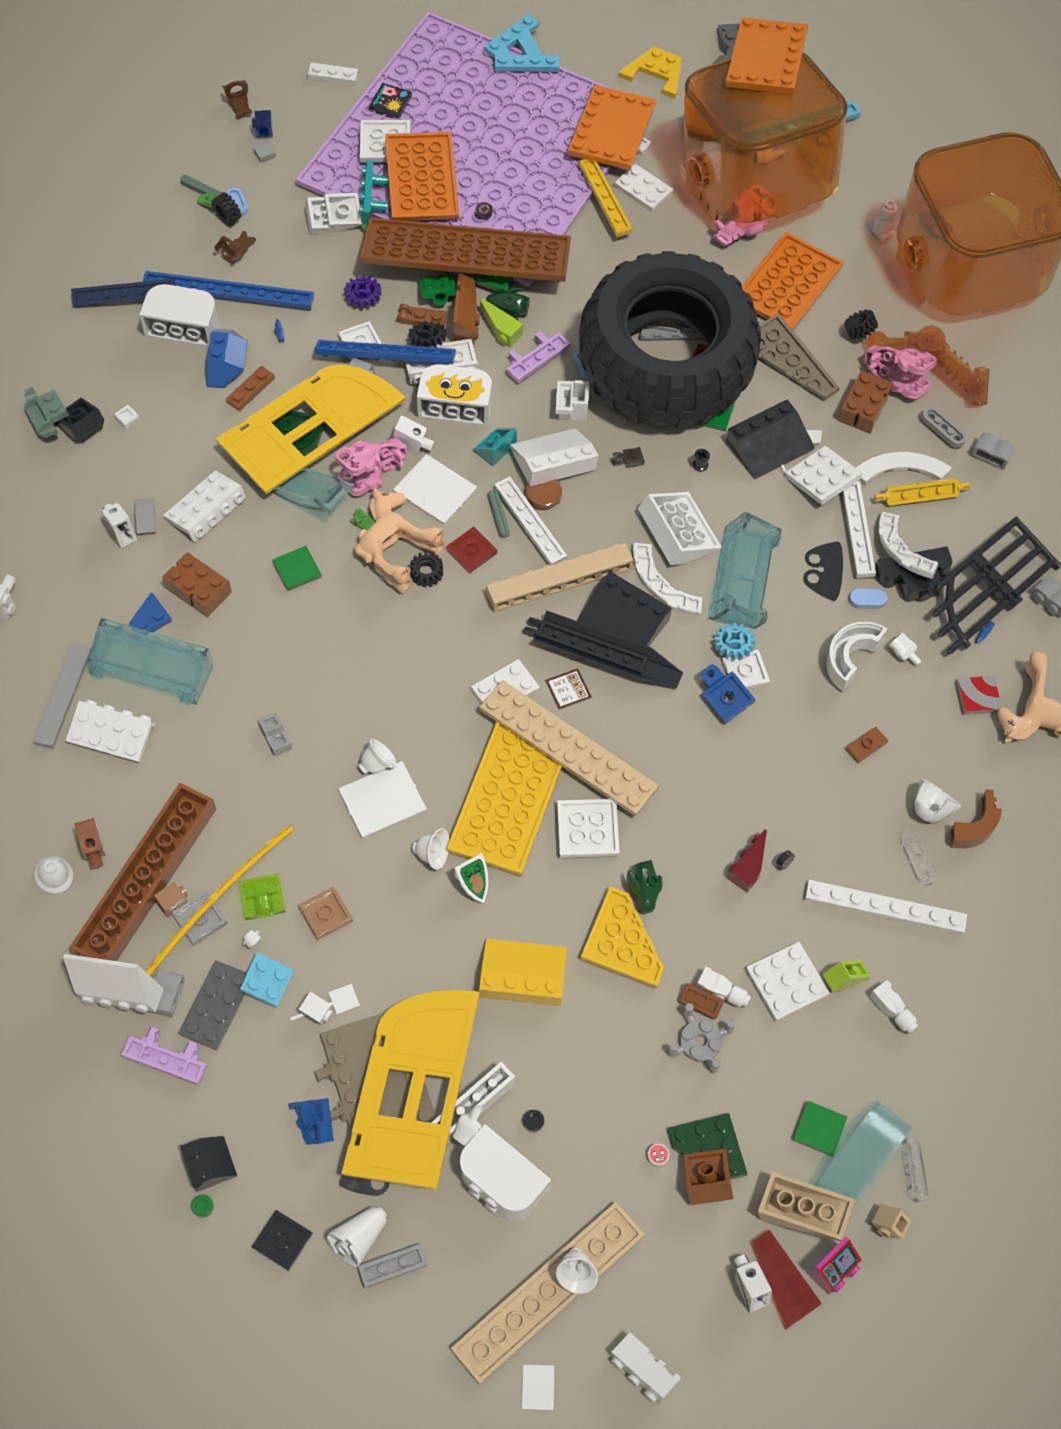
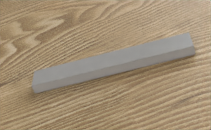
(62, 696)

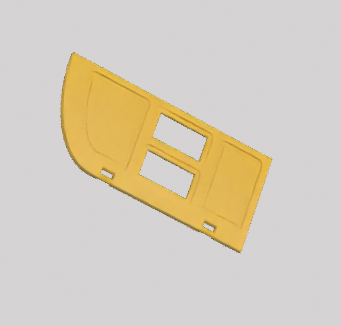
(342, 398)
(424, 1038)

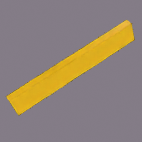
(605, 197)

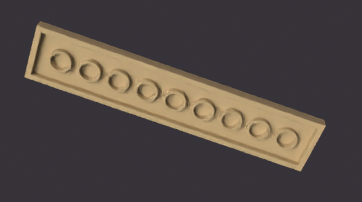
(569, 748)
(542, 1296)

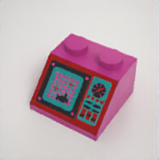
(836, 1266)

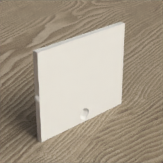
(435, 489)
(382, 799)

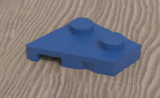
(150, 615)

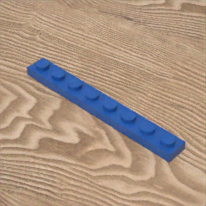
(385, 351)

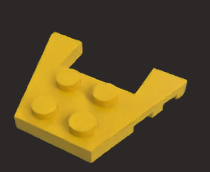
(659, 65)

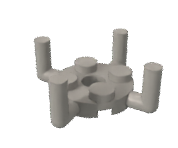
(704, 1029)

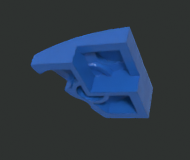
(314, 1120)

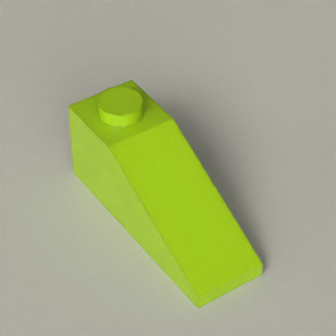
(504, 327)

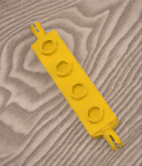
(922, 491)

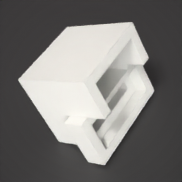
(572, 400)

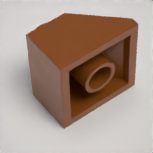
(708, 1177)

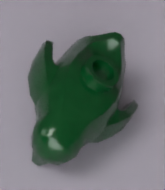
(510, 302)
(645, 885)

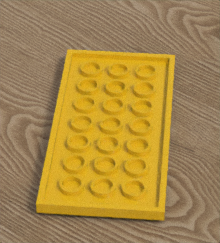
(505, 803)

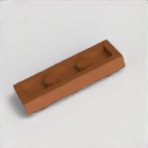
(250, 388)

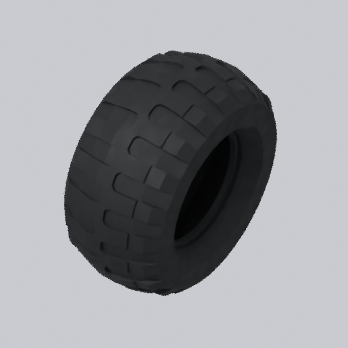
(679, 291)

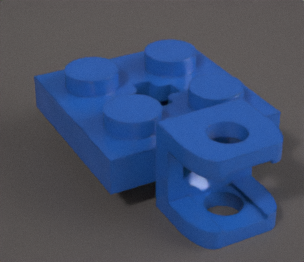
(720, 686)

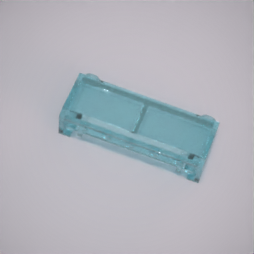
(743, 571)
(150, 660)

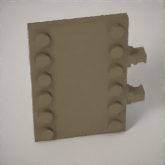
(348, 1057)

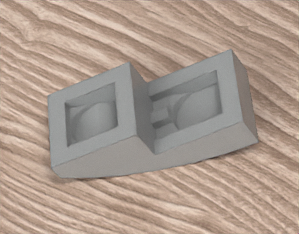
(145, 516)
(275, 733)

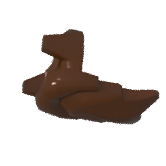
(238, 99)
(236, 248)

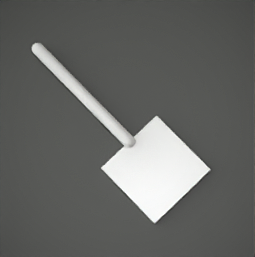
(342, 1000)

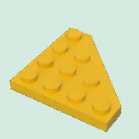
(621, 941)

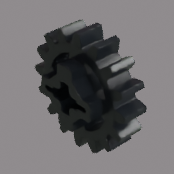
(427, 334)

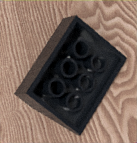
(770, 439)
(625, 610)

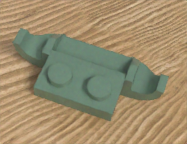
(44, 411)

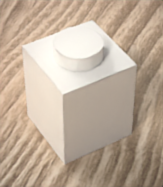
(316, 1008)

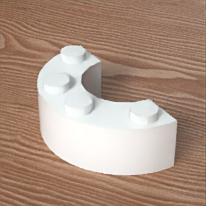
(849, 639)

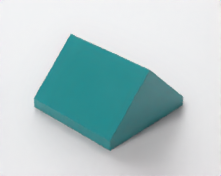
(496, 445)

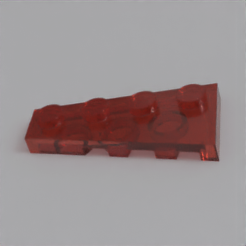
(789, 1288)

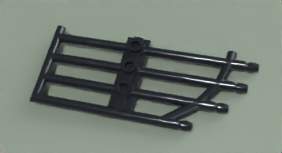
(992, 578)

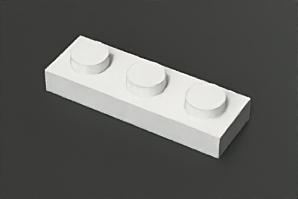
(333, 73)

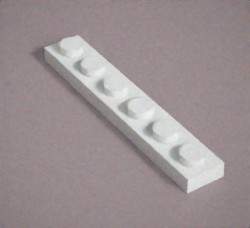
(530, 521)
(858, 531)

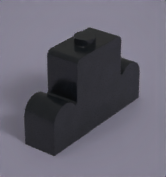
(911, 584)

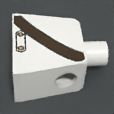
(752, 1284)

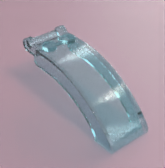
(314, 490)
(865, 1153)

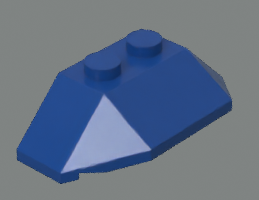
(225, 357)

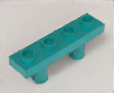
(366, 185)

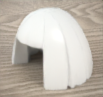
(933, 804)

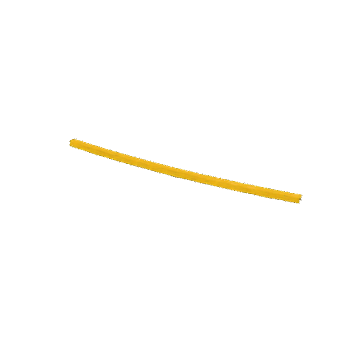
(215, 896)

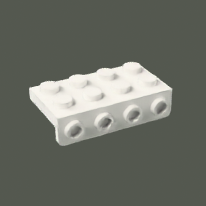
(464, 358)
(206, 505)
(110, 730)

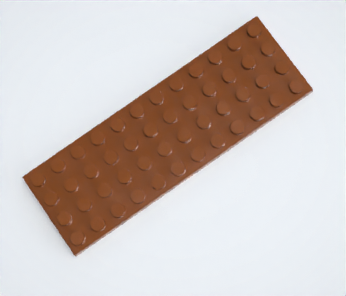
(466, 249)

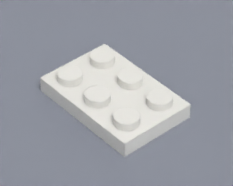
(643, 188)
(513, 674)

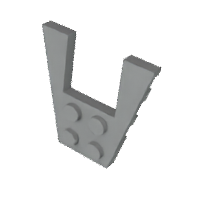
(660, 332)

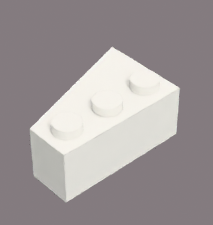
(644, 1368)

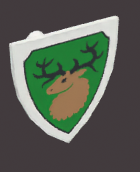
(473, 877)

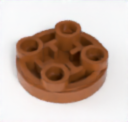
(544, 495)

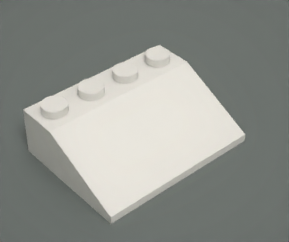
(555, 456)
(678, 527)
(113, 983)

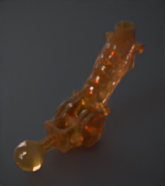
(933, 340)

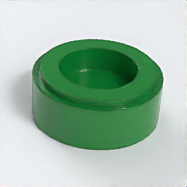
(202, 1206)

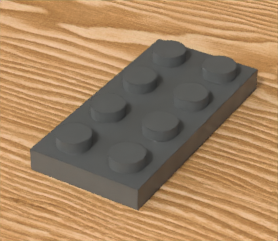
(214, 1006)

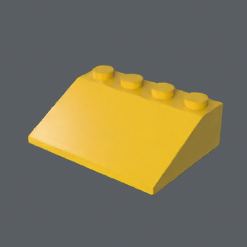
(523, 972)

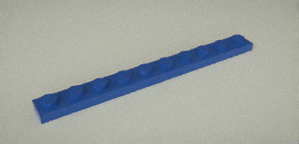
(240, 291)

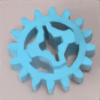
(734, 641)

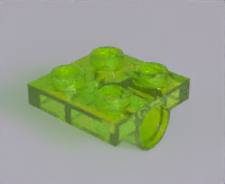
(262, 896)

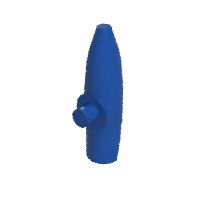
(279, 331)
(985, 631)

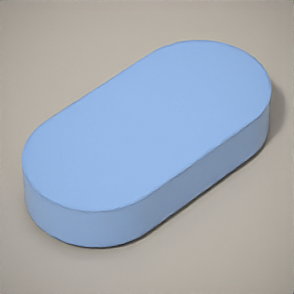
(239, 199)
(868, 598)

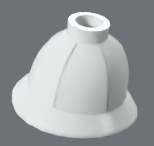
(376, 758)
(432, 848)
(53, 875)
(577, 1272)

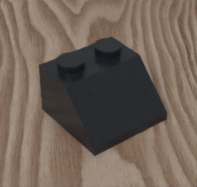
(208, 1162)

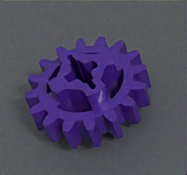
(362, 291)

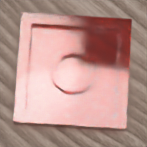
(471, 550)

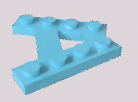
(532, 60)

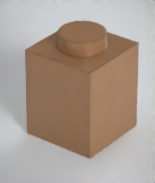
(171, 898)

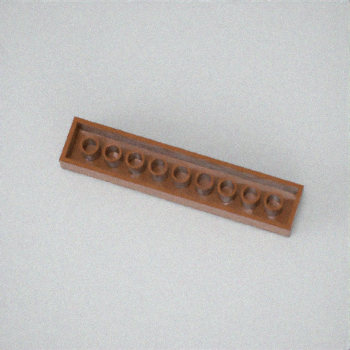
(144, 875)

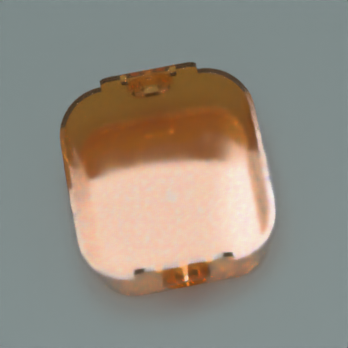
(760, 149)
(981, 224)

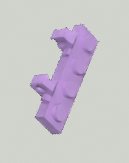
(547, 350)
(150, 1053)

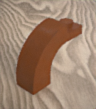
(973, 834)

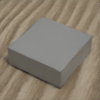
(264, 151)

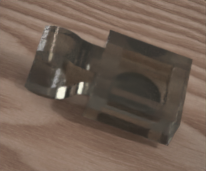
(630, 457)

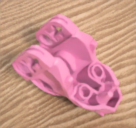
(733, 230)
(902, 368)
(368, 461)

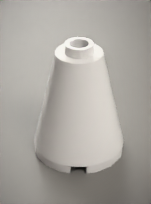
(357, 1235)

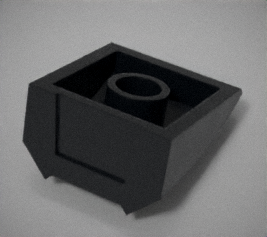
(82, 420)

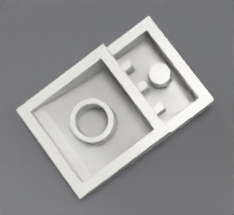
(333, 213)

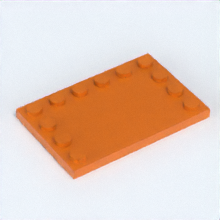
(767, 55)
(612, 127)
(421, 176)
(791, 279)

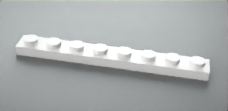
(886, 907)

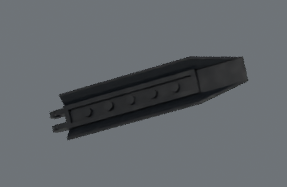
(603, 649)

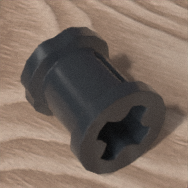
(701, 460)

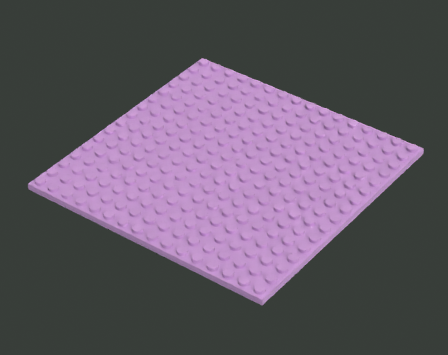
(504, 129)

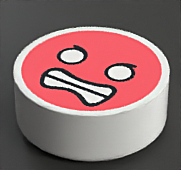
(658, 1155)

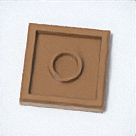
(325, 913)

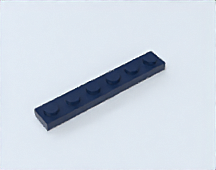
(115, 292)

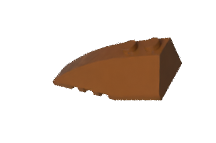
(465, 309)

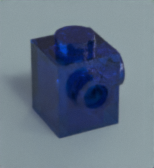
(263, 123)

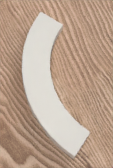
(903, 461)
(899, 550)
(659, 586)

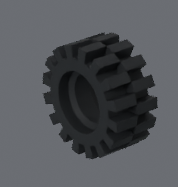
(226, 208)
(861, 324)
(423, 560)

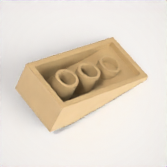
(805, 1207)

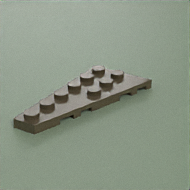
(789, 355)

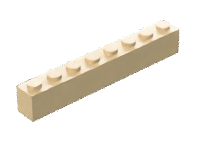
(559, 577)

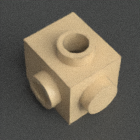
(891, 1222)

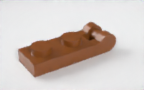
(420, 315)

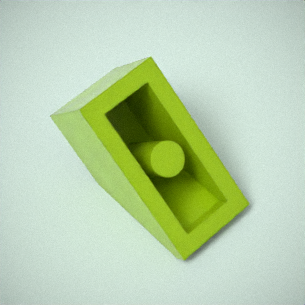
(846, 975)

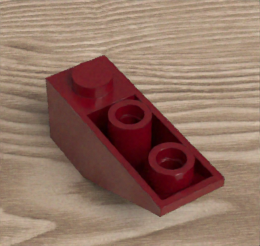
(748, 869)

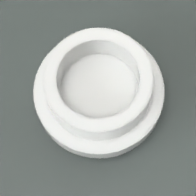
(251, 938)

